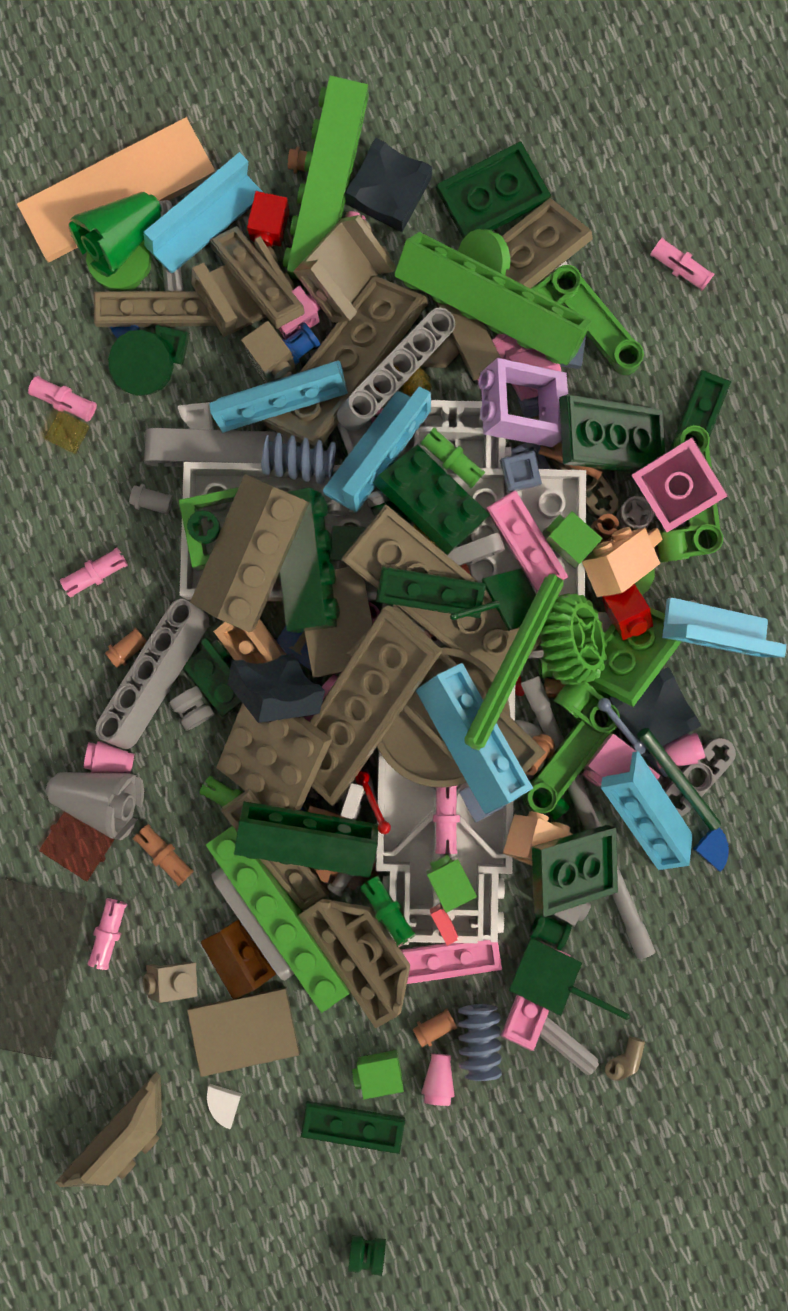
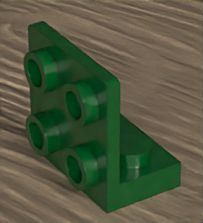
(211, 673)

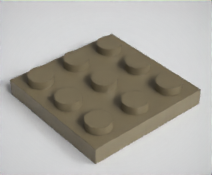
(274, 758)

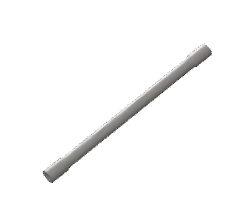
(635, 928)

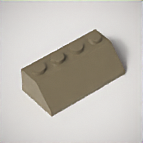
(249, 553)

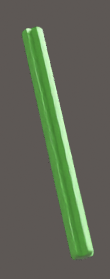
(513, 663)

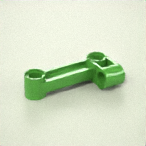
(604, 329)
(683, 541)
(575, 749)

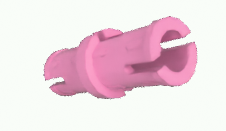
(666, 252)
(62, 398)
(93, 572)
(446, 820)
(107, 934)

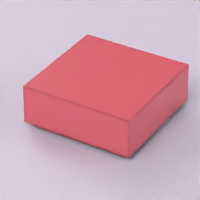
(444, 924)

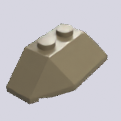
(361, 955)
(119, 1141)

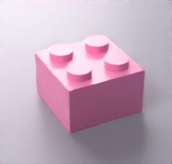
(679, 485)

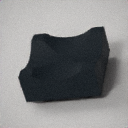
(388, 185)
(275, 689)
(660, 710)

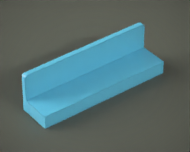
(202, 214)
(279, 396)
(378, 448)
(719, 629)
(491, 771)
(650, 814)

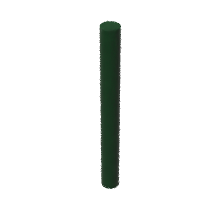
(678, 779)

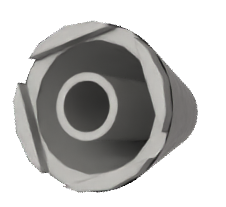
(98, 799)

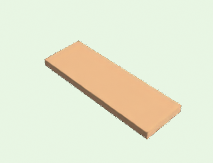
(158, 165)

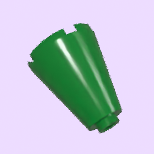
(114, 230)

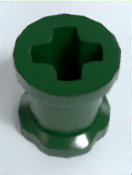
(551, 931)

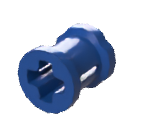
(301, 342)

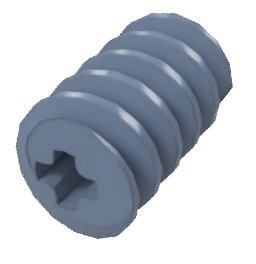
(298, 459)
(481, 1042)

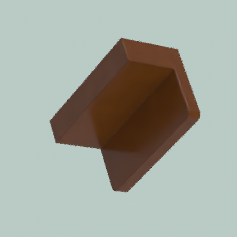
(237, 959)

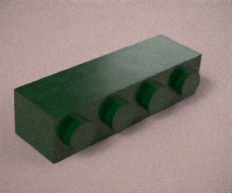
(308, 572)
(306, 839)

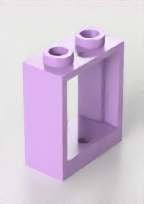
(494, 409)

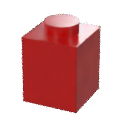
(268, 218)
(628, 612)

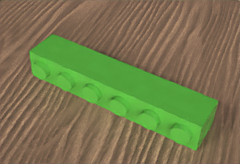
(327, 167)
(492, 298)
(280, 921)

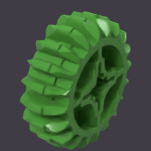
(574, 640)

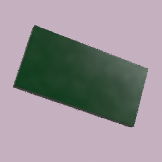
(609, 434)

